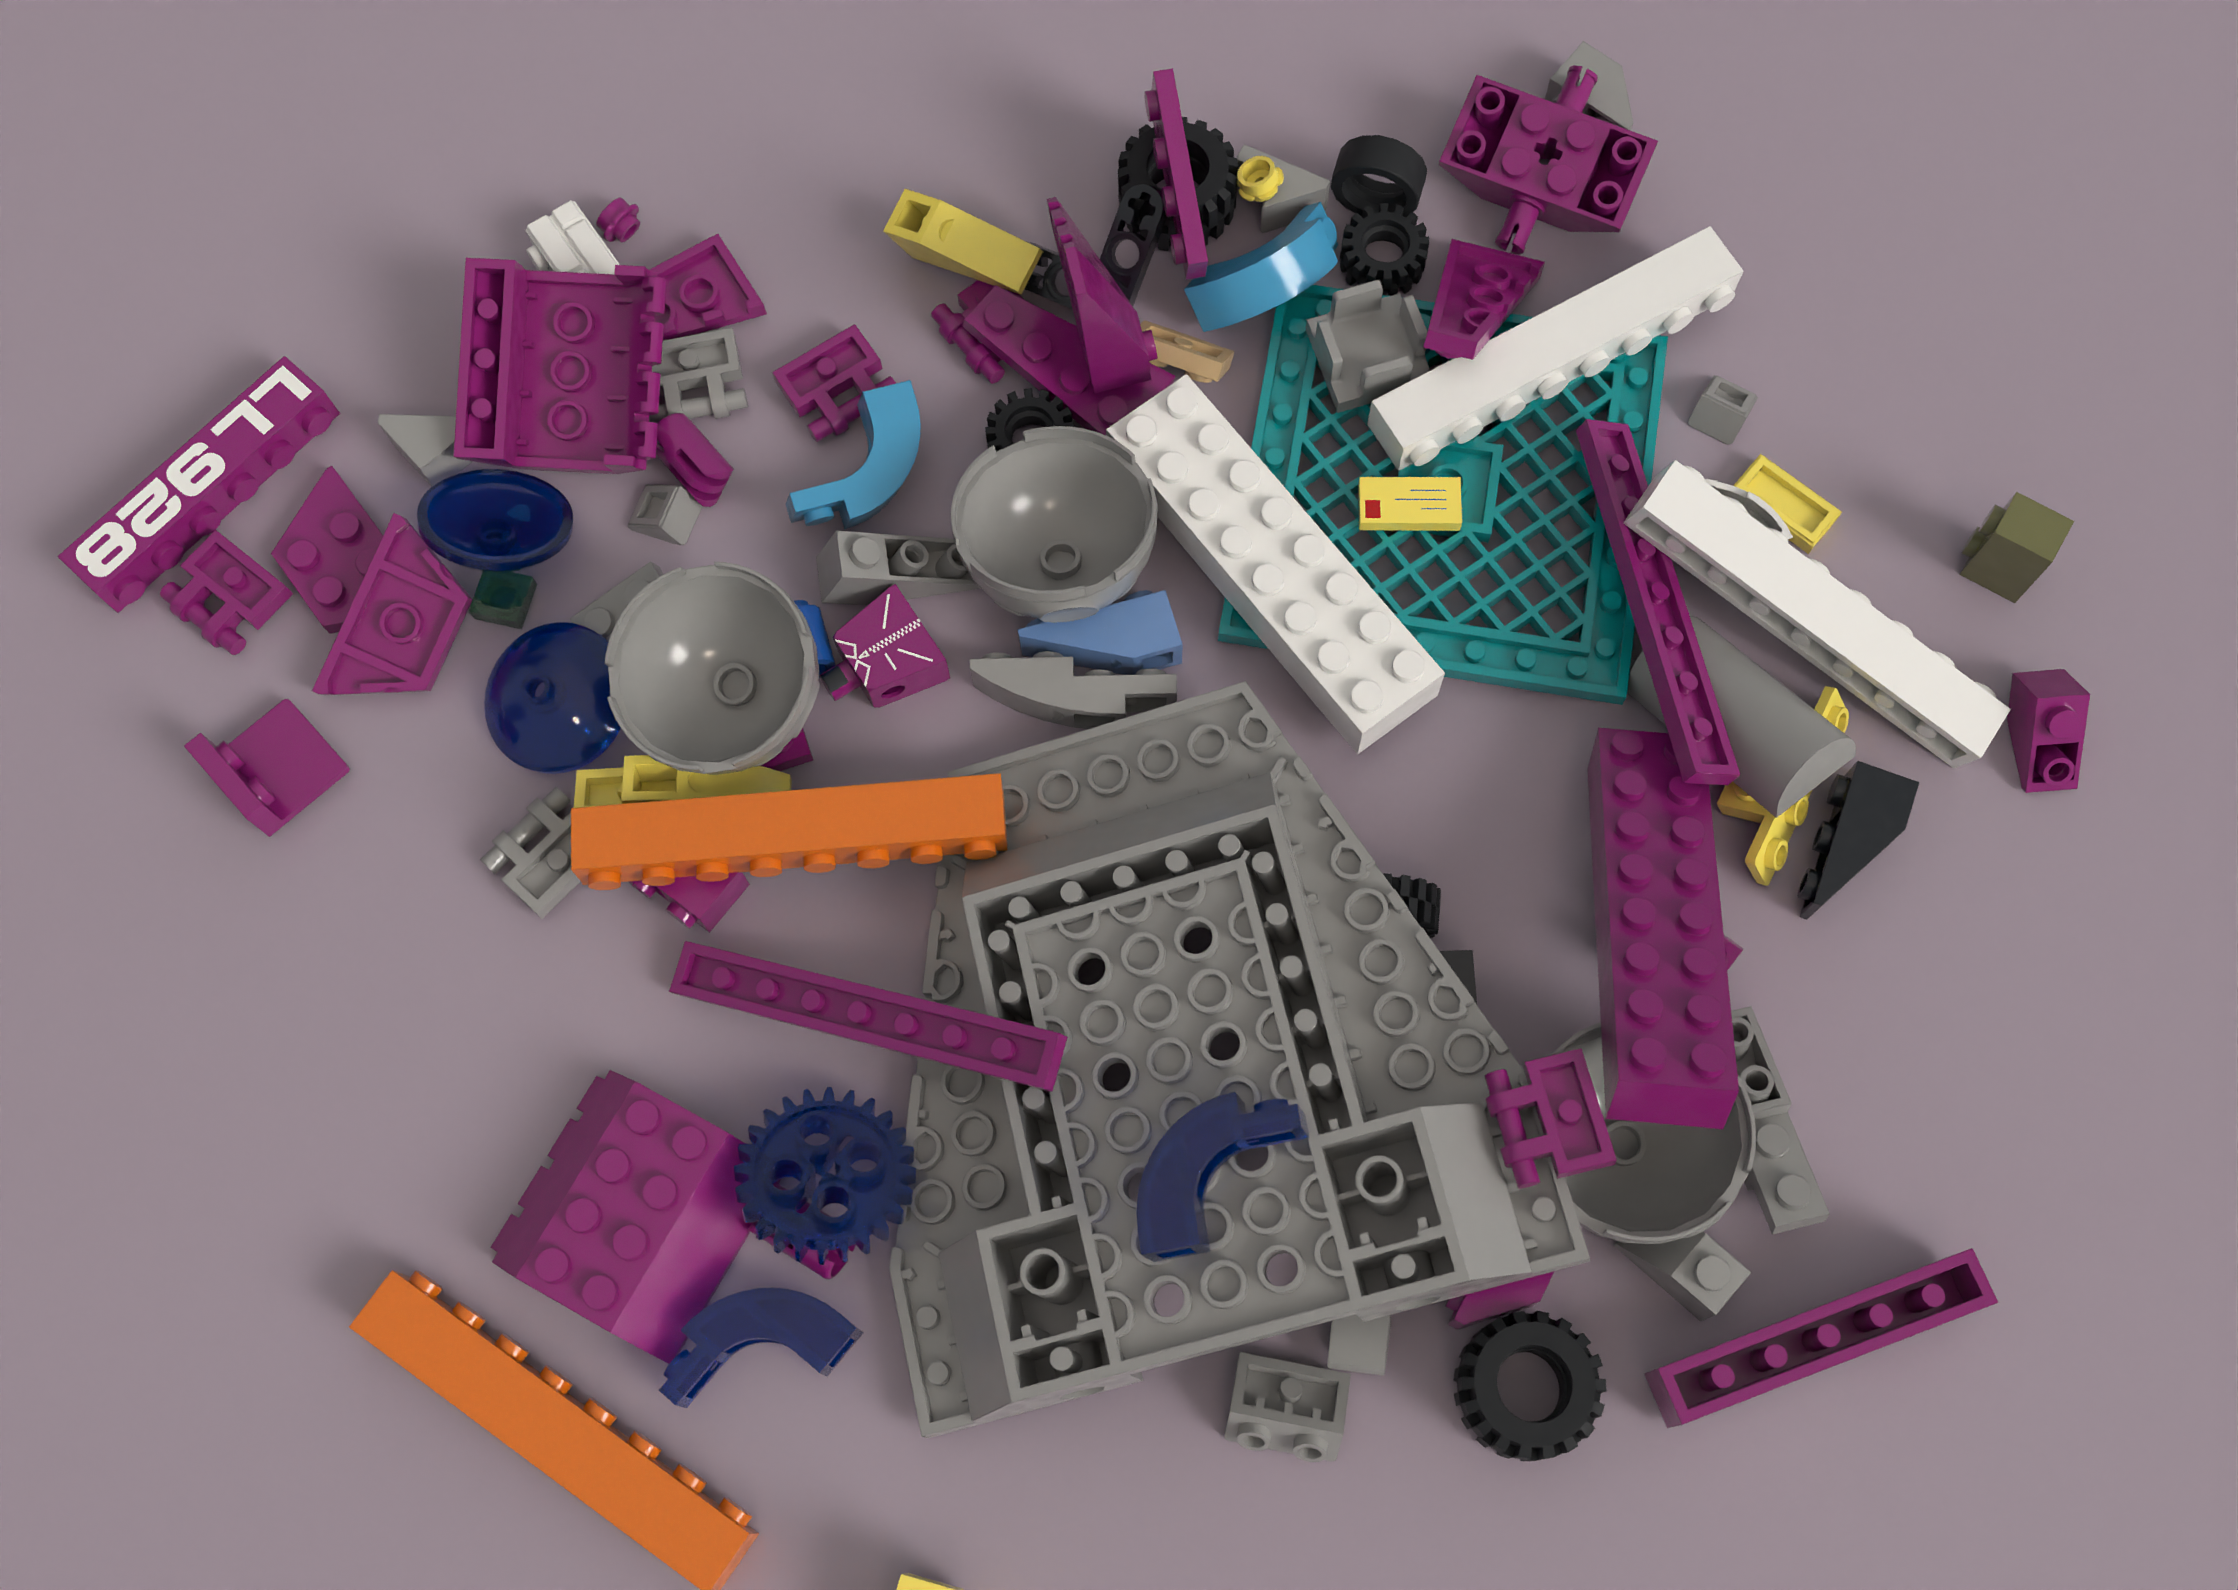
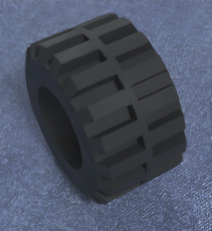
(1211, 167)
(1574, 1370)

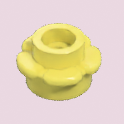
(1259, 179)

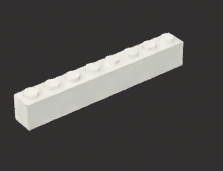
(1555, 349)
(1817, 615)

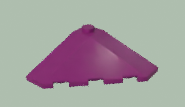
(1106, 321)

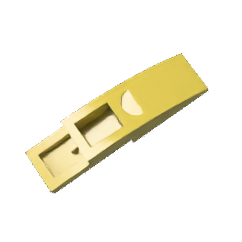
(649, 781)

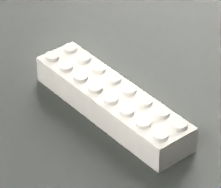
(1278, 566)

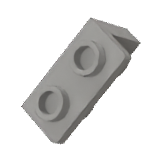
(1288, 1408)

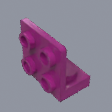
(271, 766)

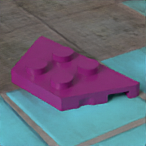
(328, 549)
(397, 621)

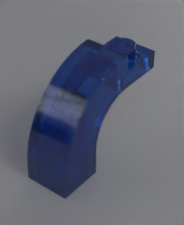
(1186, 1159)
(752, 1318)

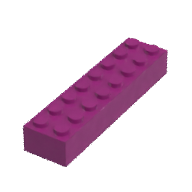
(1658, 937)

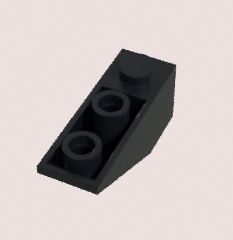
(1865, 819)

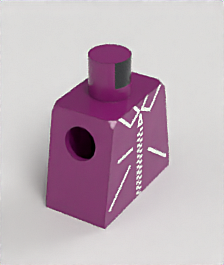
(885, 653)

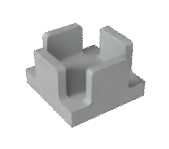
(1368, 344)

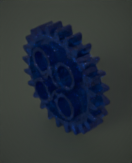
(868, 1196)

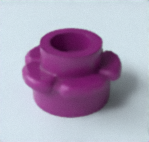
(618, 220)

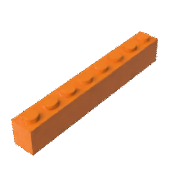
(788, 831)
(555, 1430)

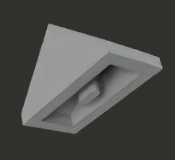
(425, 443)

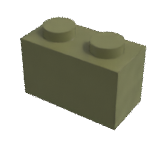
(2014, 546)

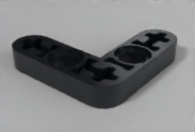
(1127, 279)

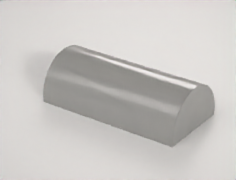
(1774, 734)

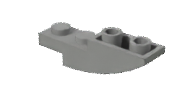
(1052, 692)
(1780, 1167)

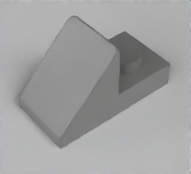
(1296, 191)

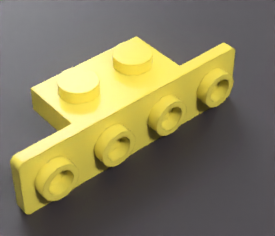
(1771, 841)

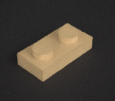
(1198, 358)

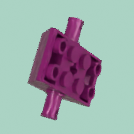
(1590, 167)

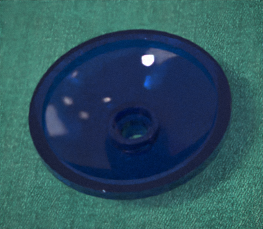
(495, 520)
(570, 718)

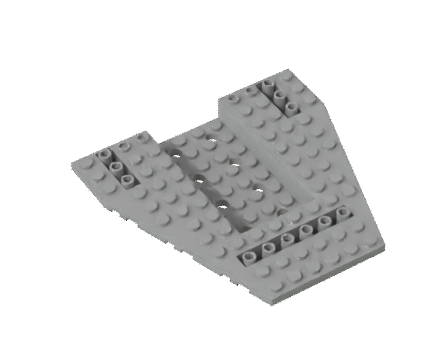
(1021, 1232)

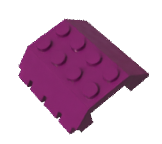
(559, 368)
(630, 1216)

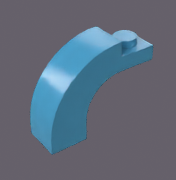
(1268, 274)
(893, 440)

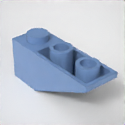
(1117, 638)

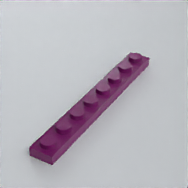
(1658, 611)
(871, 1015)

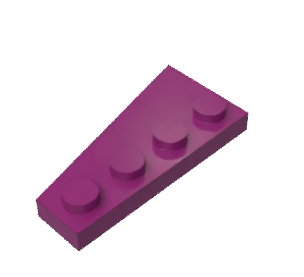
(1173, 157)
(705, 291)
(1477, 297)
(1052, 359)

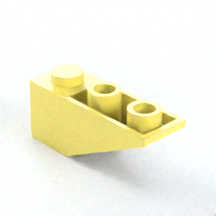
(961, 242)

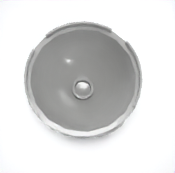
(1055, 523)
(712, 669)
(1665, 1175)

